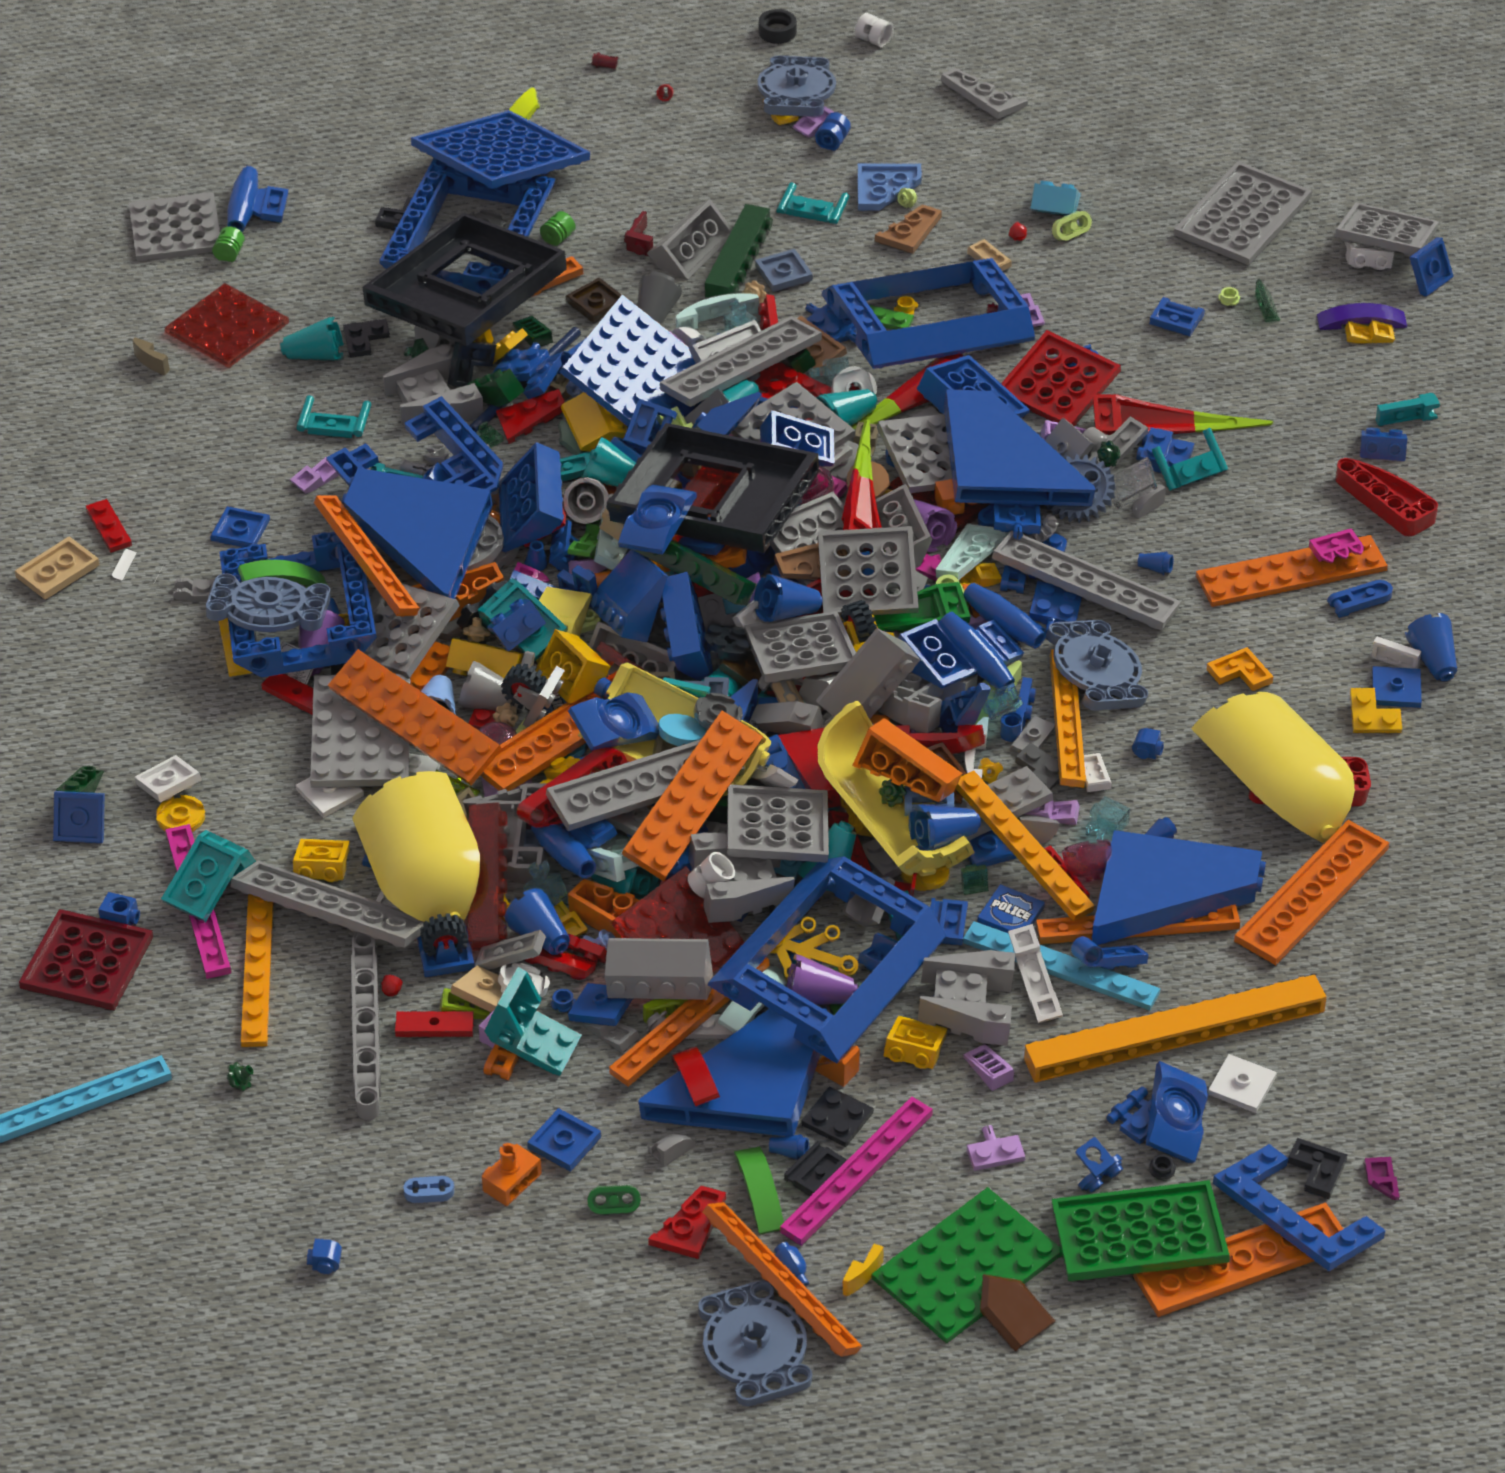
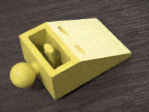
(568, 607)

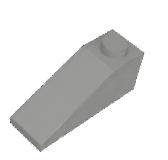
(787, 717)

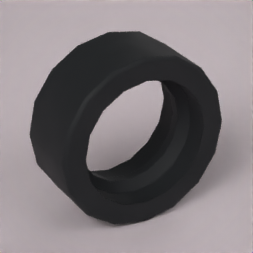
(781, 35)

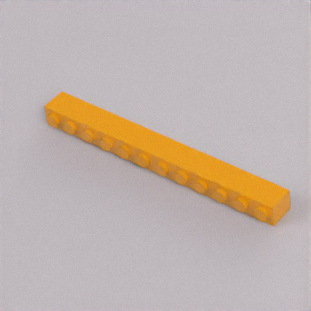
(1174, 1028)

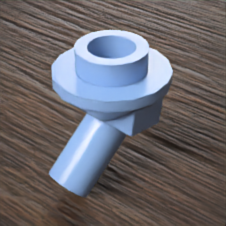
(602, 939)

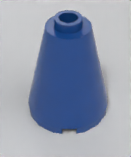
(784, 599)
(1436, 644)
(941, 825)
(537, 913)

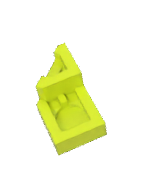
(526, 104)

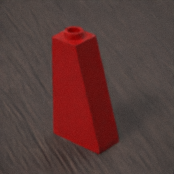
(803, 752)

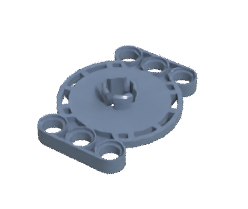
(796, 85)
(267, 603)
(1097, 664)
(739, 1357)

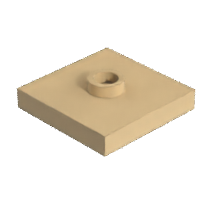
(479, 988)

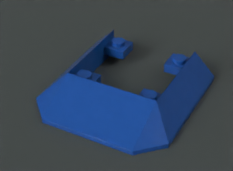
(472, 461)

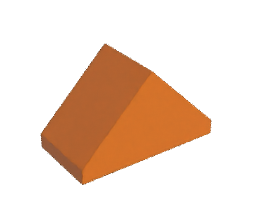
(843, 1070)

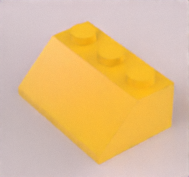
(591, 422)
(497, 659)
(581, 665)

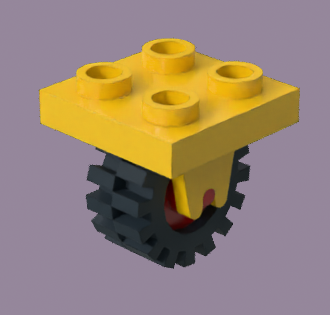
(859, 622)

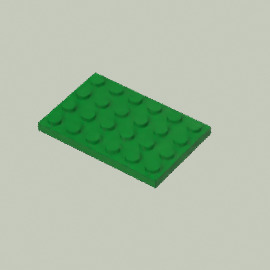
(1139, 1230)
(943, 1269)

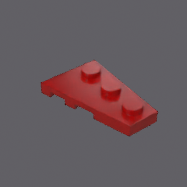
(528, 413)
(689, 1227)

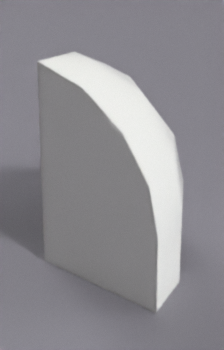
(688, 335)

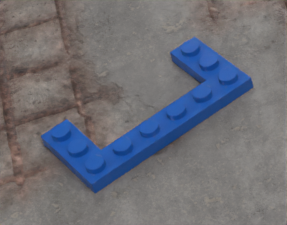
(1241, 1185)

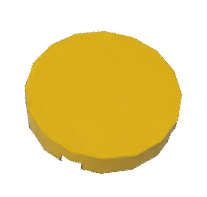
(173, 813)

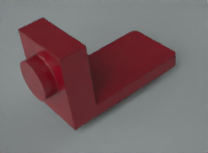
(635, 240)

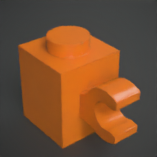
(945, 497)

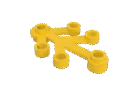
(808, 949)

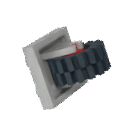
(531, 690)

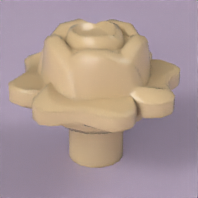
(755, 288)
(476, 631)
(506, 714)

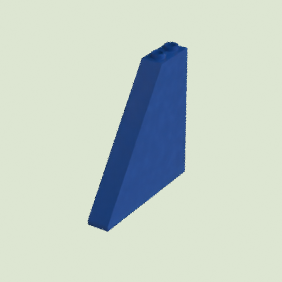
(1003, 458)
(421, 524)
(1170, 880)
(759, 1079)

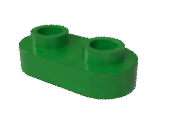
(614, 1202)

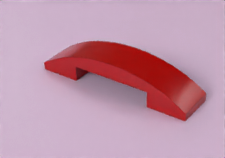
(966, 739)
(696, 1075)

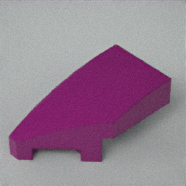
(1381, 1176)

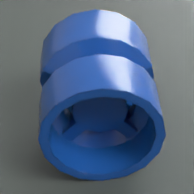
(832, 131)

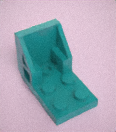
(504, 598)
(206, 874)
(527, 1032)

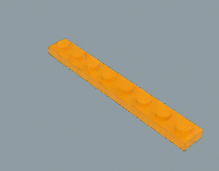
(1067, 729)
(1024, 846)
(257, 972)

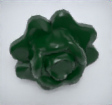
(1108, 453)
(892, 793)
(239, 1076)

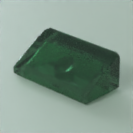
(1266, 302)

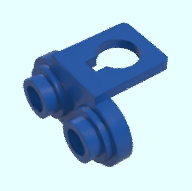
(1109, 1167)

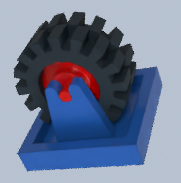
(445, 946)

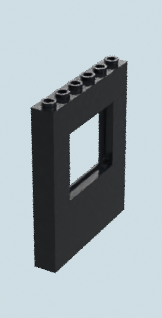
(420, 298)
(752, 509)

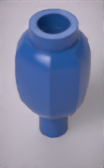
(792, 1260)

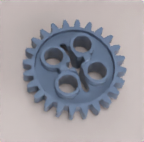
(1104, 490)

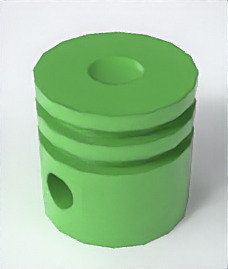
(557, 228)
(228, 244)

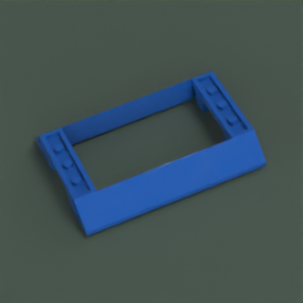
(428, 200)
(939, 339)
(266, 656)
(816, 1027)

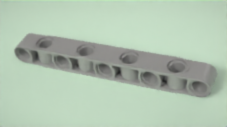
(365, 1026)

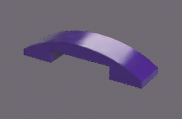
(1362, 314)

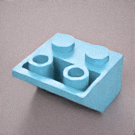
(1055, 199)

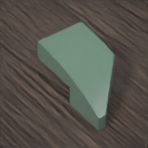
(567, 438)

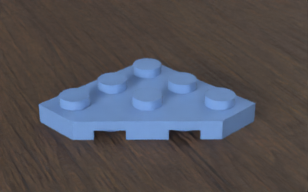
(882, 182)

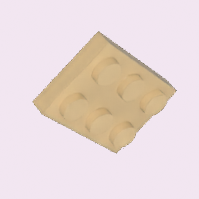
(57, 568)

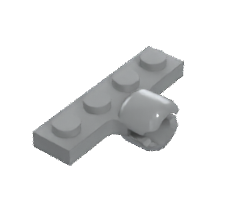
(1125, 437)

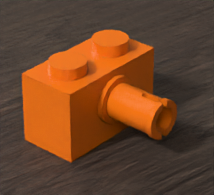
(511, 1173)

